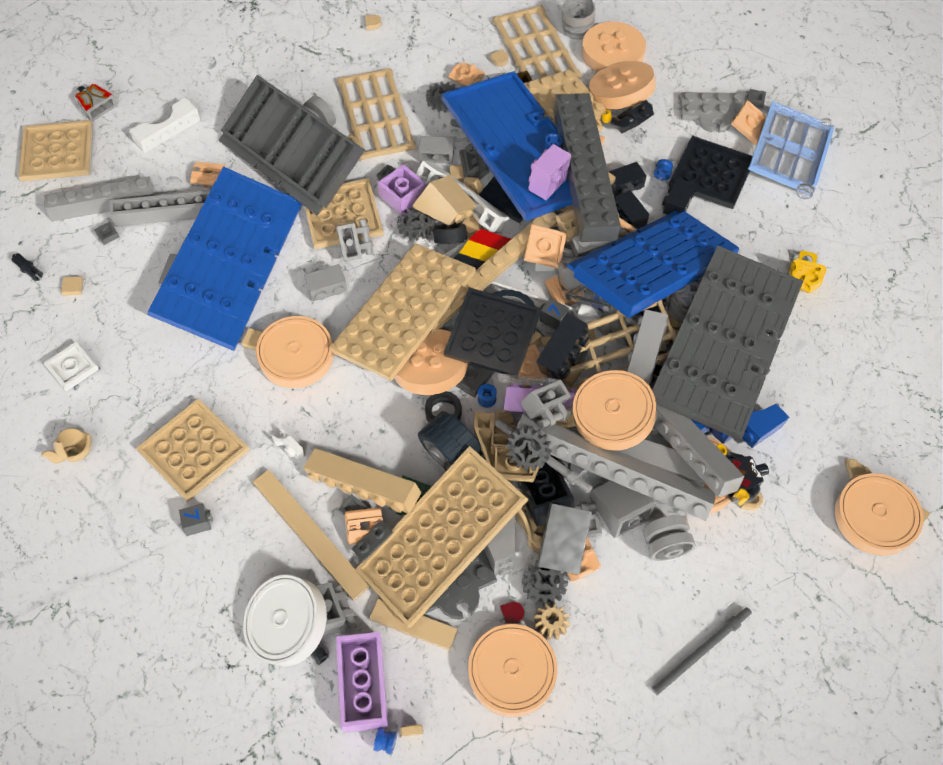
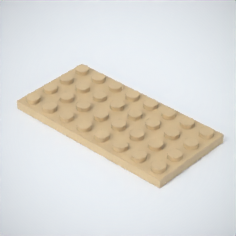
(402, 311)
(441, 536)

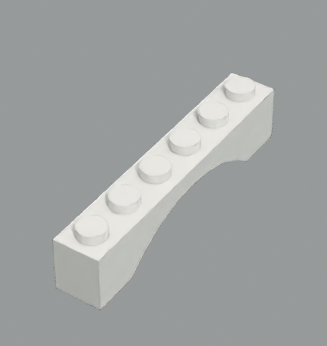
(484, 213)

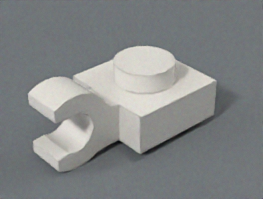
(292, 448)

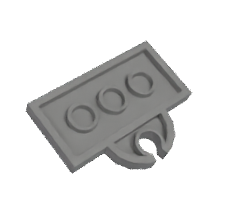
(711, 108)

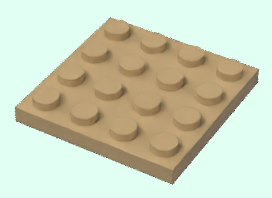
(564, 82)
(56, 150)
(351, 202)
(192, 449)

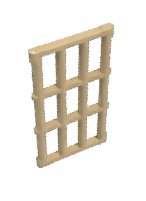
(524, 39)
(372, 126)
(625, 331)

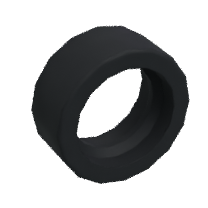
(450, 233)
(443, 397)

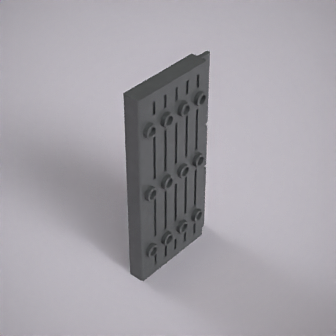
(290, 145)

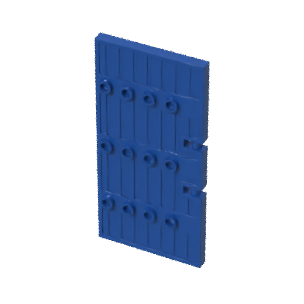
(508, 134)
(223, 254)

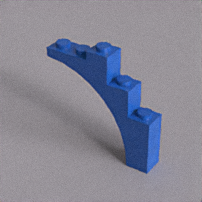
(760, 426)

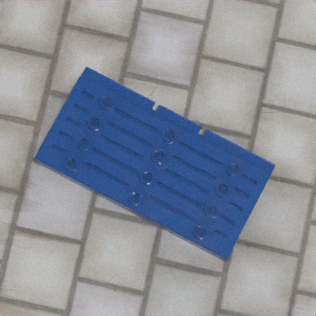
(650, 262)

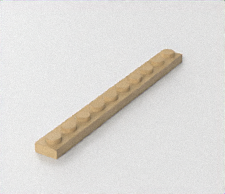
(497, 265)

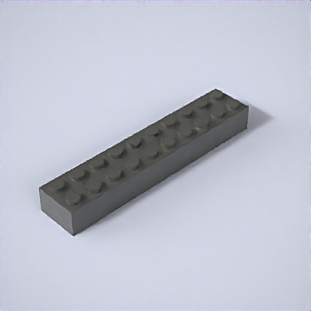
(587, 171)

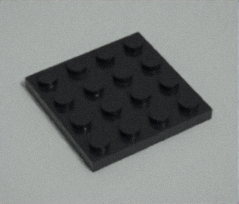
(715, 170)
(492, 332)

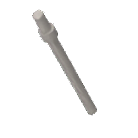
(571, 476)

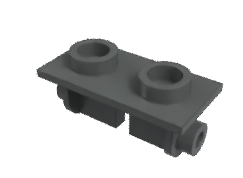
(372, 540)

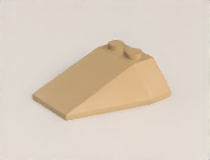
(494, 448)

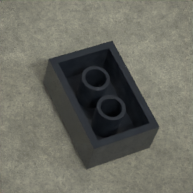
(564, 348)
(546, 488)

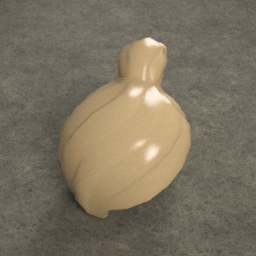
(69, 446)

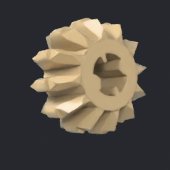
(559, 617)

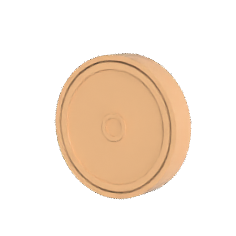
(612, 44)
(623, 84)
(294, 352)
(429, 370)
(614, 410)
(878, 514)
(512, 670)

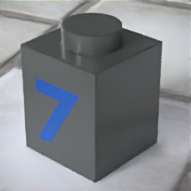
(553, 313)
(195, 519)

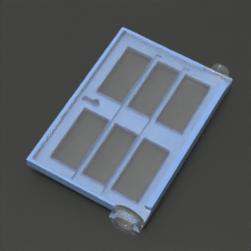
(792, 148)

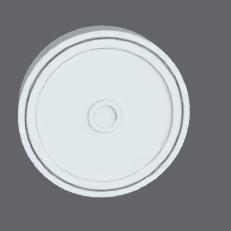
(284, 620)

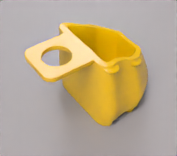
(809, 272)

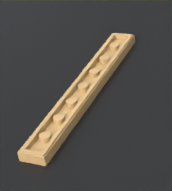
(311, 535)

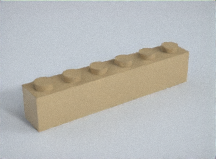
(362, 481)

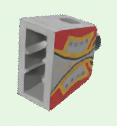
(95, 101)

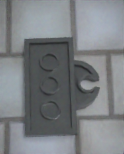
(466, 588)

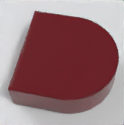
(512, 612)

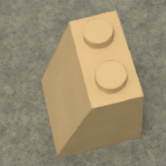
(445, 201)

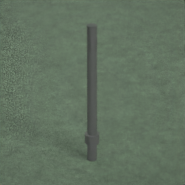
(732, 624)

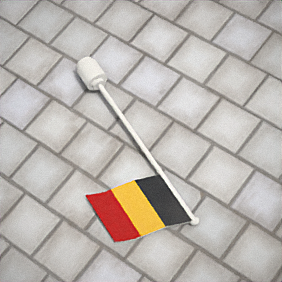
(485, 244)

